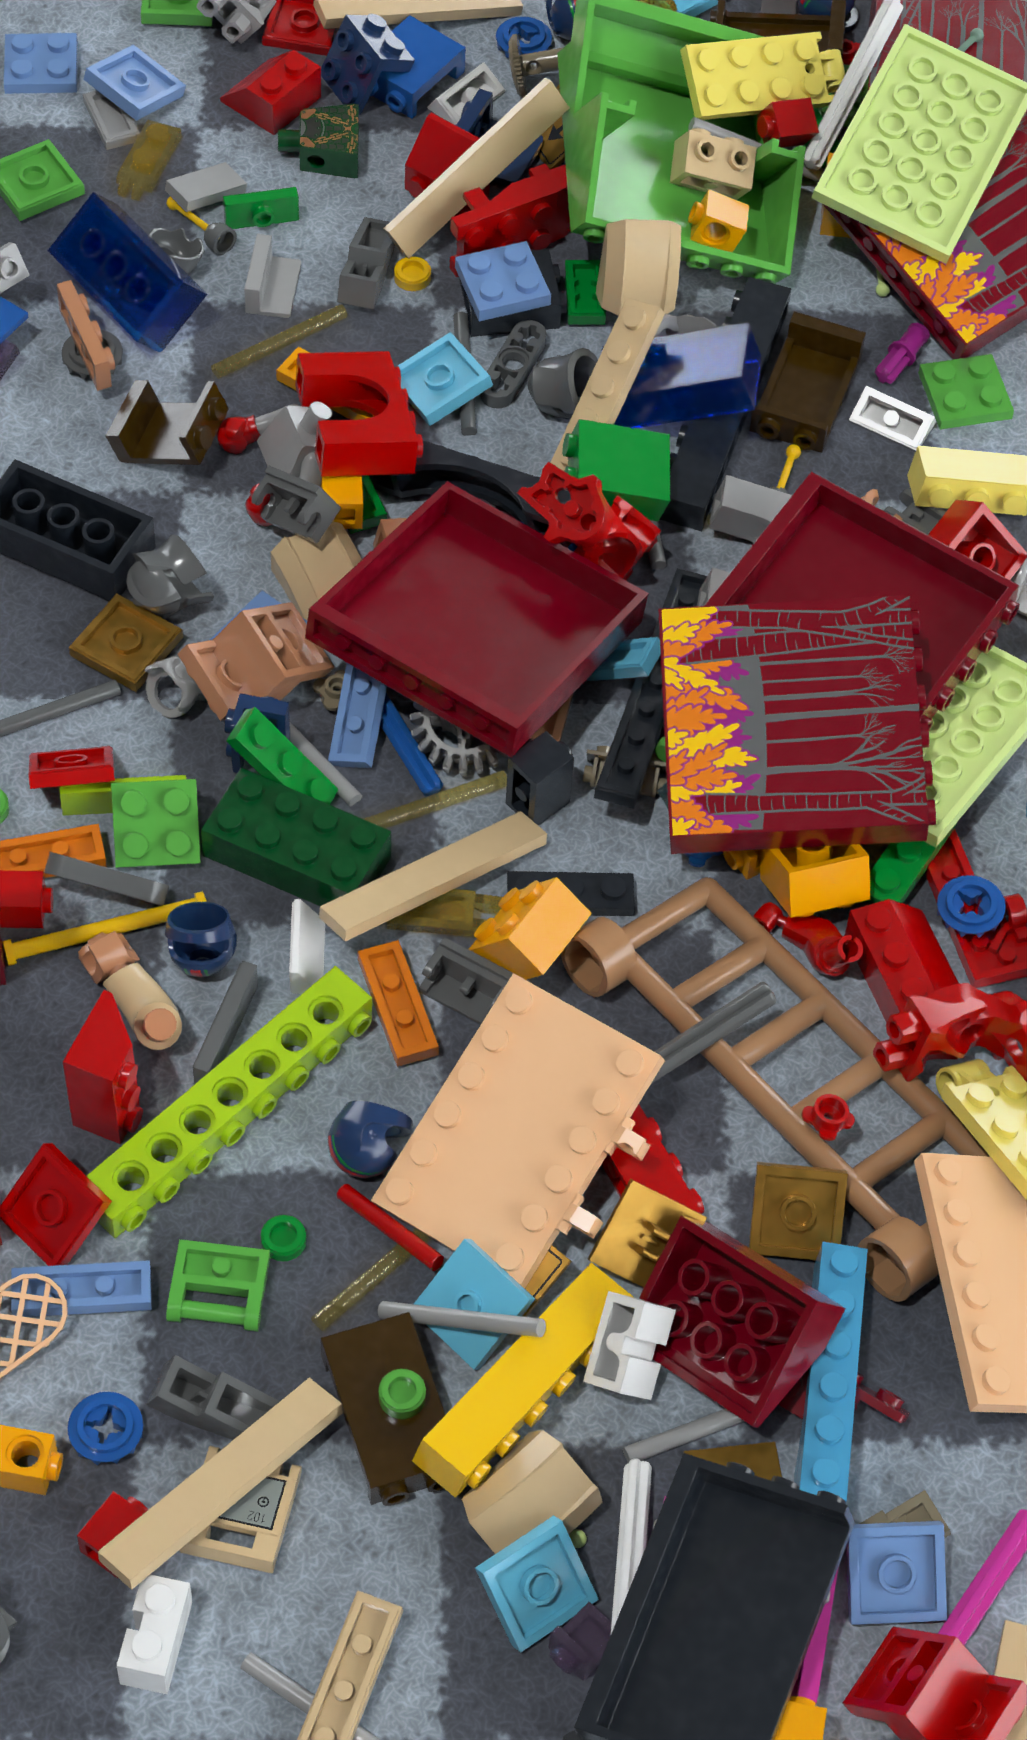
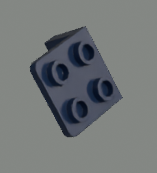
(359, 55)
(478, 119)

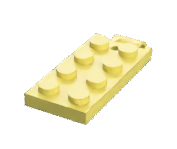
(751, 73)
(992, 1112)

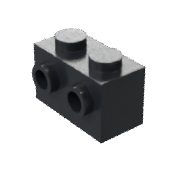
(540, 778)

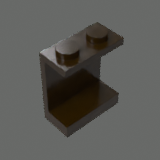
(165, 431)

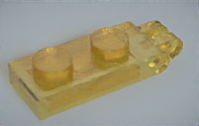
(147, 159)

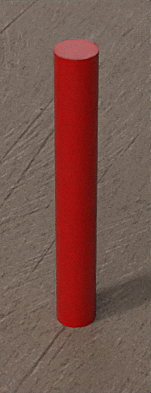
(390, 1227)

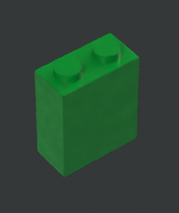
(625, 460)

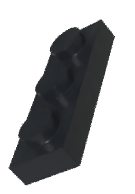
(599, 892)

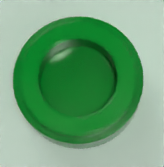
(283, 1237)

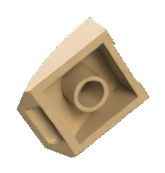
(639, 264)
(310, 568)
(529, 1488)

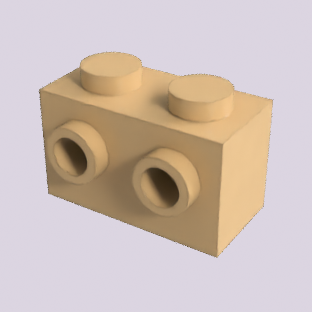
(713, 163)

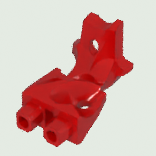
(603, 534)
(950, 1024)

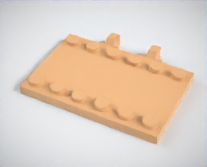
(521, 1130)
(982, 1264)

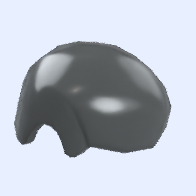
(179, 247)

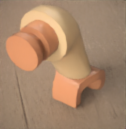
(134, 990)

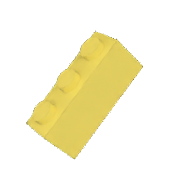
(948, 475)

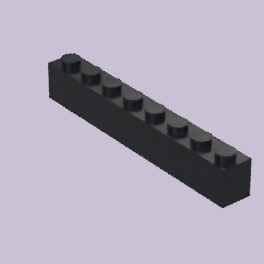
(710, 441)

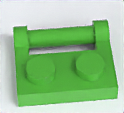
(218, 1271)

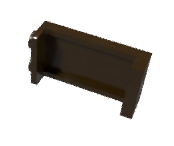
(773, 24)
(808, 382)
(383, 1444)

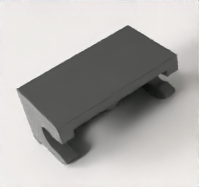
(295, 504)
(463, 980)

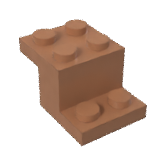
(256, 656)

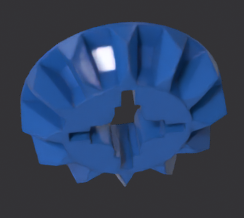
(529, 29)
(971, 890)
(93, 1412)

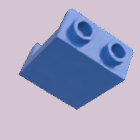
(434, 58)

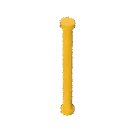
(85, 932)

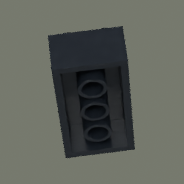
(70, 530)

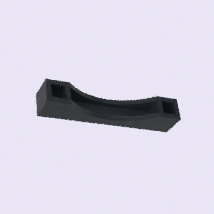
(474, 475)

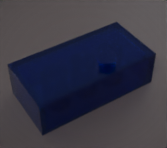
(127, 272)
(694, 377)

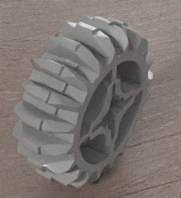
(463, 755)

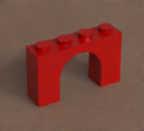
(364, 382)

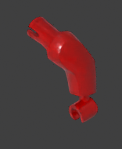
(817, 937)

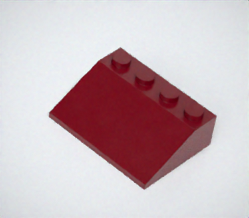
(739, 1320)

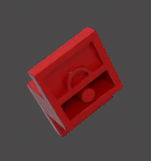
(935, 1690)

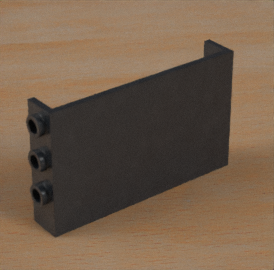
(718, 1609)

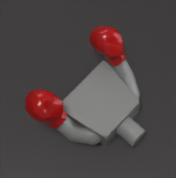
(284, 439)

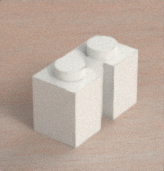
(627, 1344)
(161, 1617)

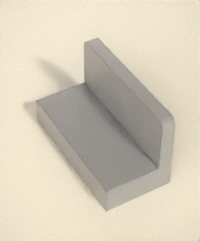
(270, 281)

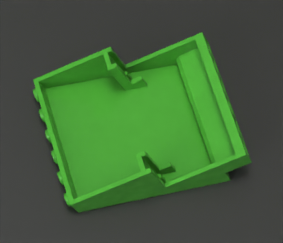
(621, 130)

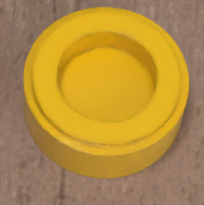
(412, 273)

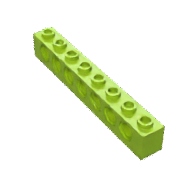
(331, 998)

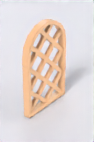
(39, 1344)

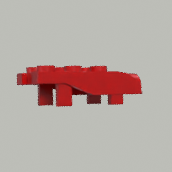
(524, 211)

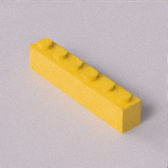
(516, 1387)

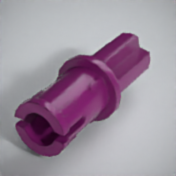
(902, 353)

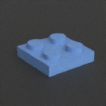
(40, 63)
(134, 82)
(502, 281)
(896, 1573)

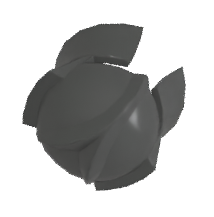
(560, 380)
(164, 578)

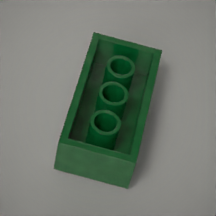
(293, 840)

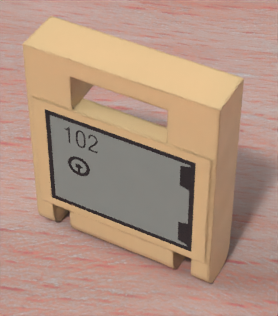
(258, 1513)

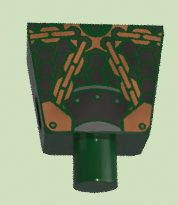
(325, 140)

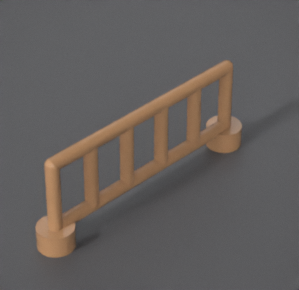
(605, 956)

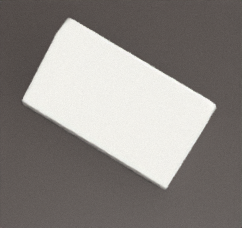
(451, 102)
(892, 418)
(305, 947)

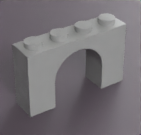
(741, 511)

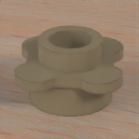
(326, 688)

